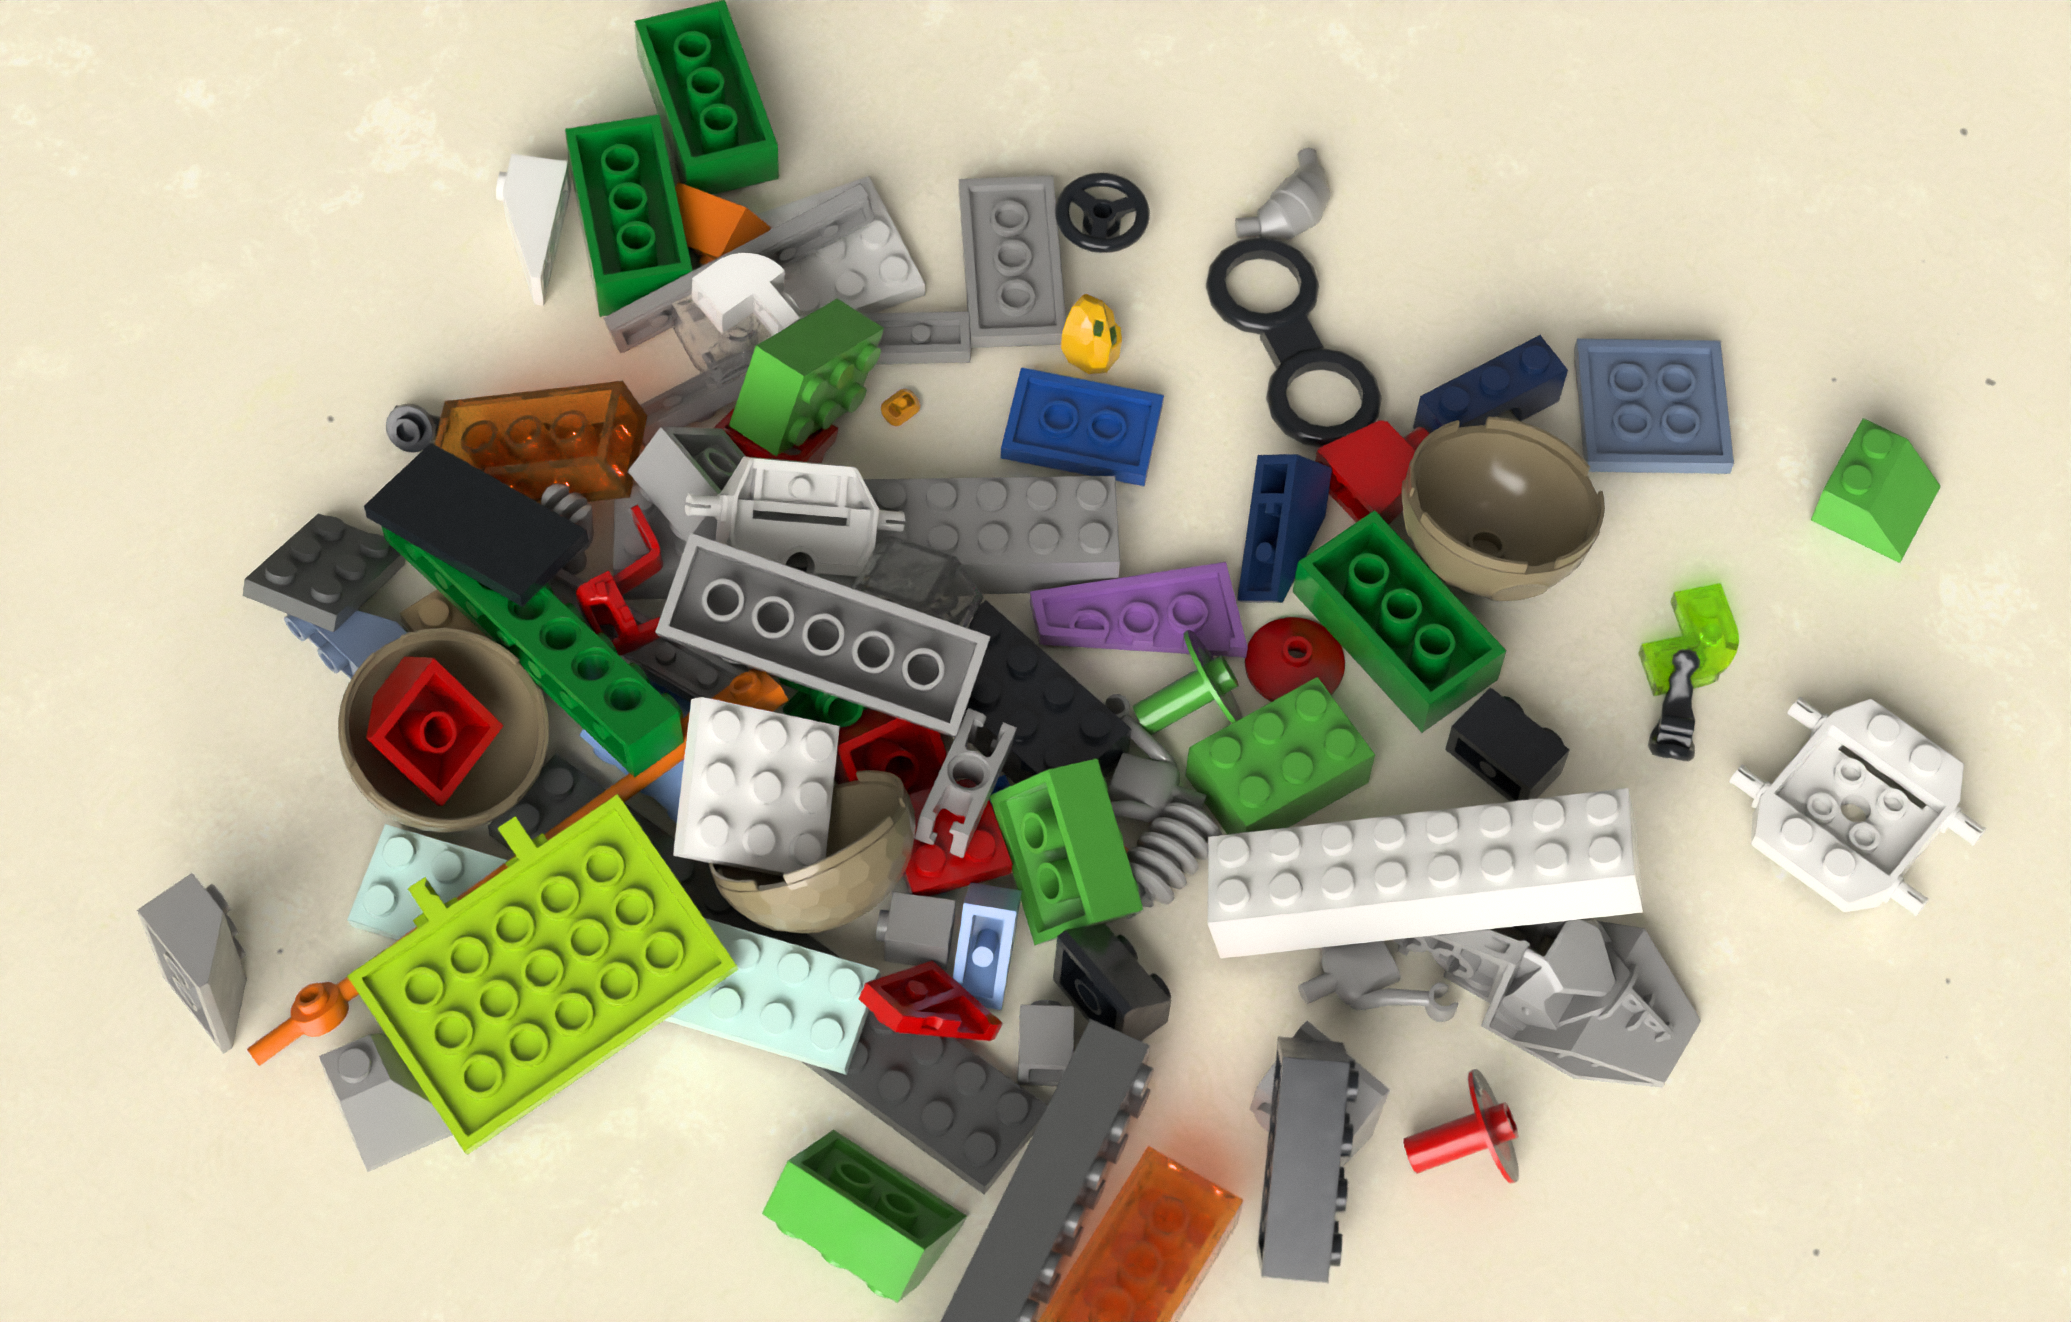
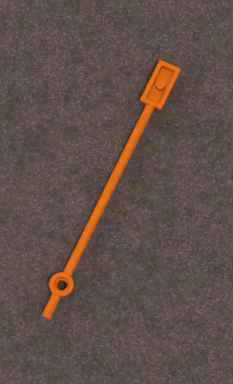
(325, 1005)

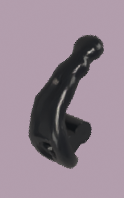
(1676, 725)

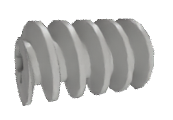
(1170, 849)

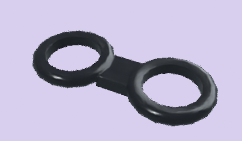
(1291, 340)

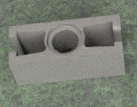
(958, 799)

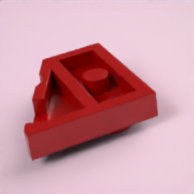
(928, 1003)

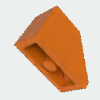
(715, 224)

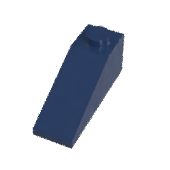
(1282, 524)

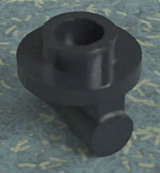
(411, 427)

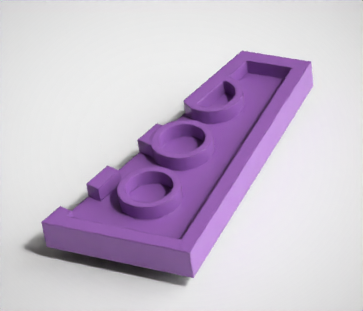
(1144, 612)

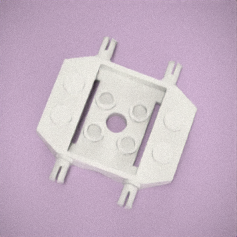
(799, 488)
(1865, 861)

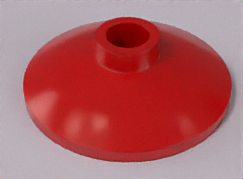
(1276, 672)

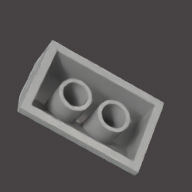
(198, 954)

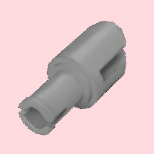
(575, 509)

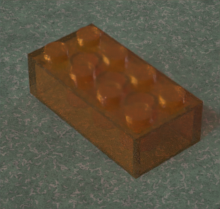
(549, 438)
(1149, 1247)

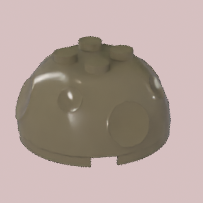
(1500, 508)

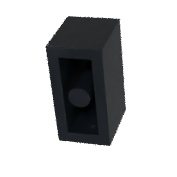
(1507, 747)

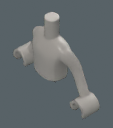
(1143, 785)
(1359, 975)

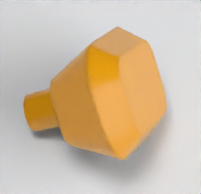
(900, 407)

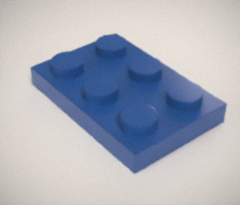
(1082, 426)

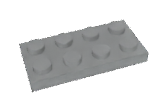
(1012, 261)

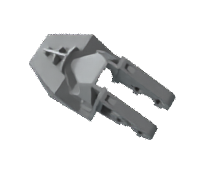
(1589, 1008)

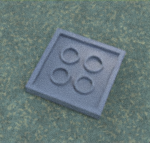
(1653, 406)

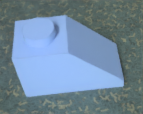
(986, 942)

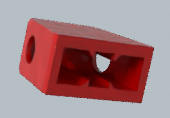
(1370, 469)

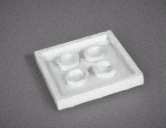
(862, 269)
(755, 788)

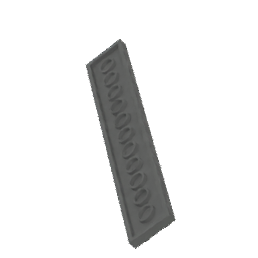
(914, 1083)

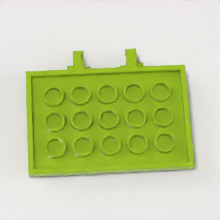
(540, 970)

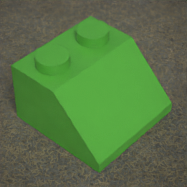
(1877, 492)

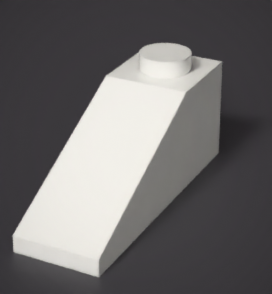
(535, 207)

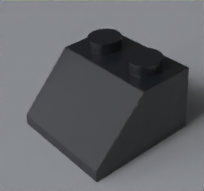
(1108, 982)

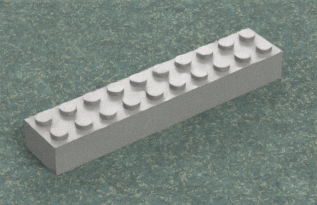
(1003, 530)

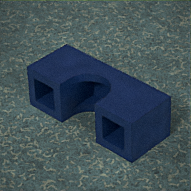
(1517, 380)

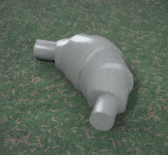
(1293, 205)

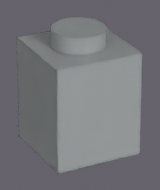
(917, 929)
(1044, 1042)

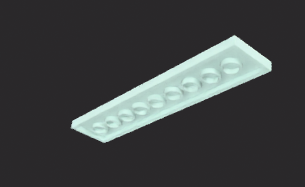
(776, 1001)

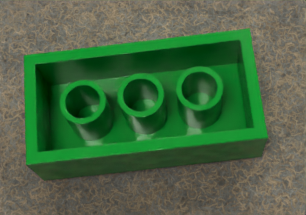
(707, 98)
(627, 209)
(1398, 621)

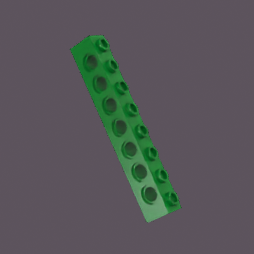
(566, 662)

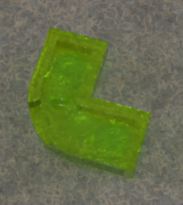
(1705, 629)

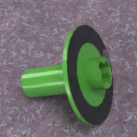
(1207, 683)

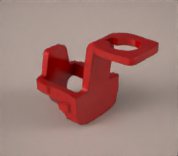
(603, 600)

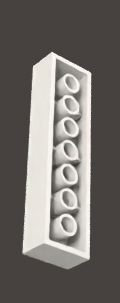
(1424, 874)

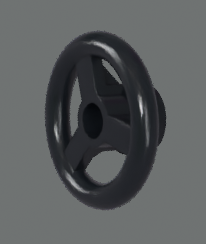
(1102, 216)

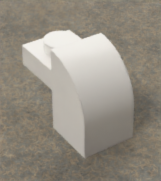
(744, 286)

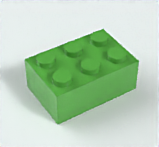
(806, 377)
(1280, 762)

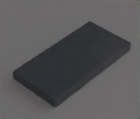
(476, 524)

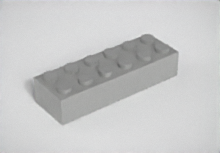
(822, 635)

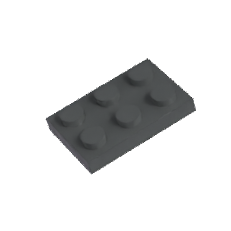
(324, 572)

